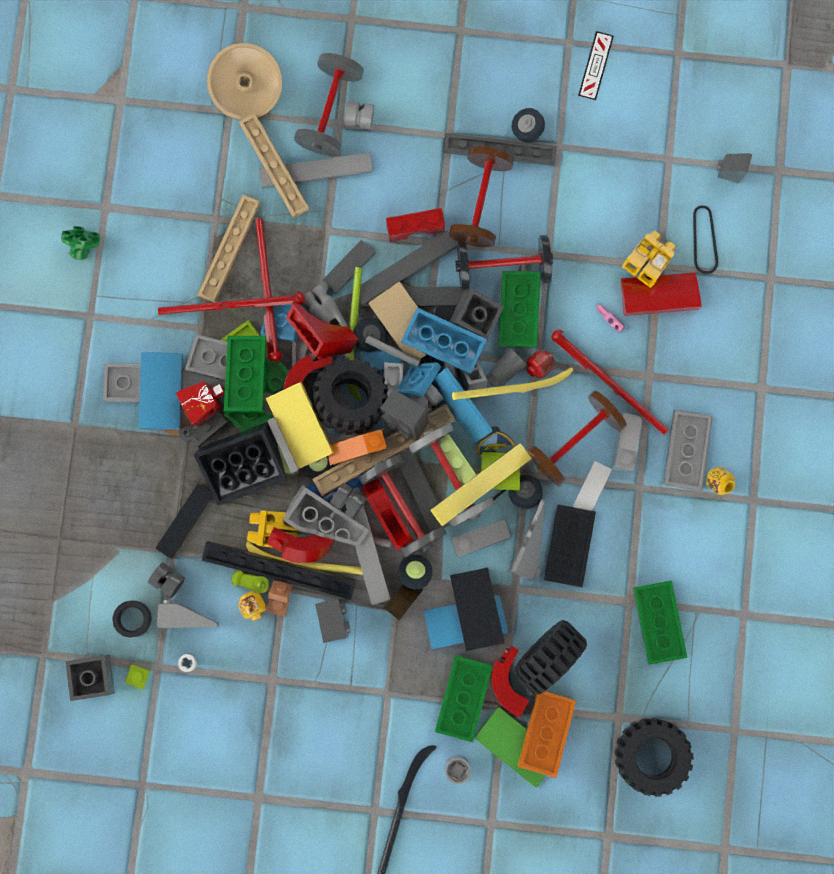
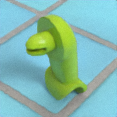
(252, 582)

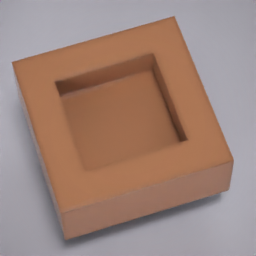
(280, 591)
(277, 607)

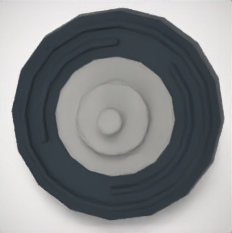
(528, 125)

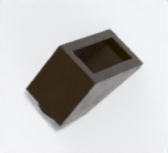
(402, 601)

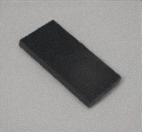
(570, 545)
(477, 609)

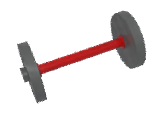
(341, 69)
(382, 470)

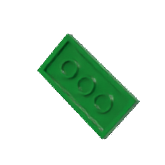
(521, 309)
(245, 374)
(274, 383)
(659, 622)
(463, 698)

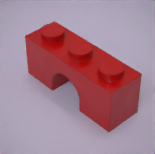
(420, 222)

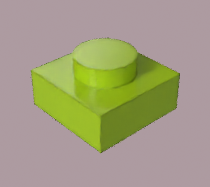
(137, 676)

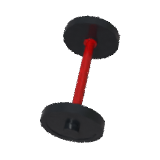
(544, 258)

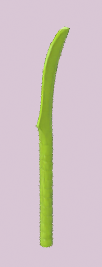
(354, 390)

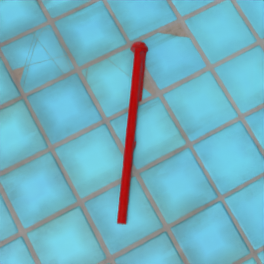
(259, 302)
(269, 320)
(587, 363)

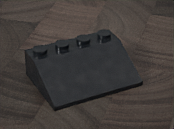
(241, 464)

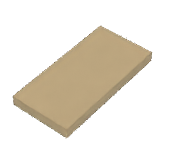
(395, 312)

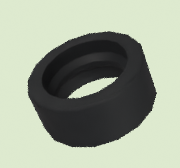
(117, 618)

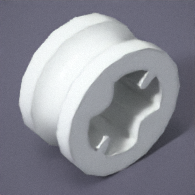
(185, 668)

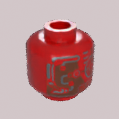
(540, 364)

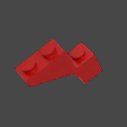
(387, 514)

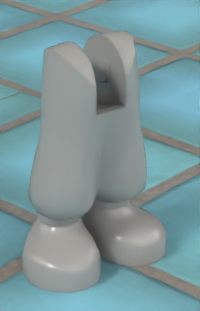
(327, 309)

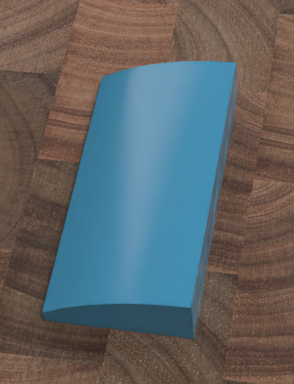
(443, 340)
(158, 384)
(462, 409)
(445, 627)

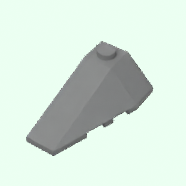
(317, 516)
(528, 555)

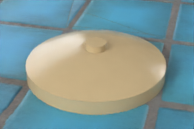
(244, 81)

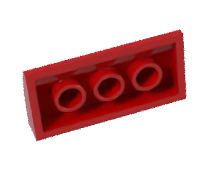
(666, 295)

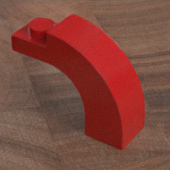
(303, 367)
(300, 549)
(499, 680)

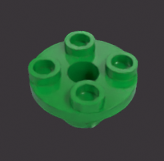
(80, 241)

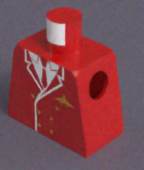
(200, 401)

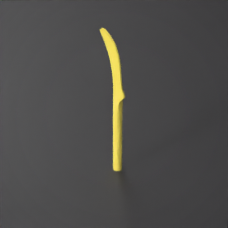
(512, 388)
(319, 566)

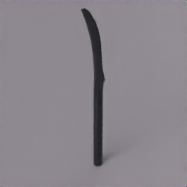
(403, 794)

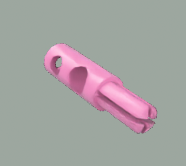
(607, 316)

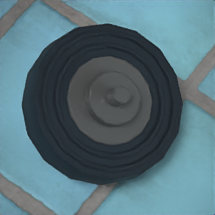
(372, 328)
(529, 493)

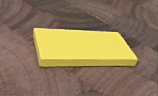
(300, 425)

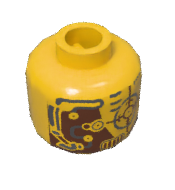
(720, 481)
(252, 606)

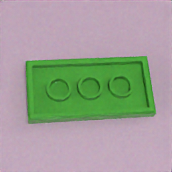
(505, 739)

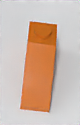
(357, 447)

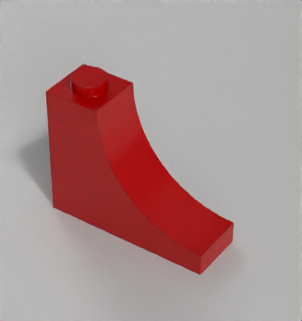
(319, 336)

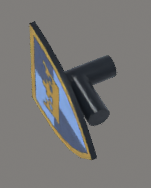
(495, 442)

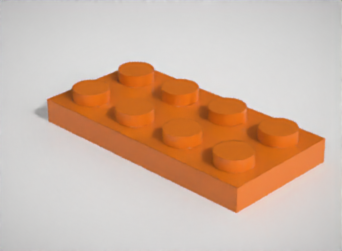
(546, 734)

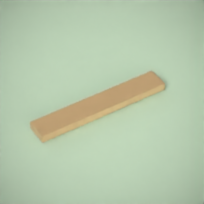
(274, 165)
(229, 249)

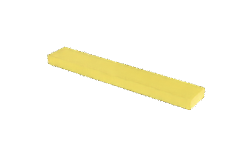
(480, 484)

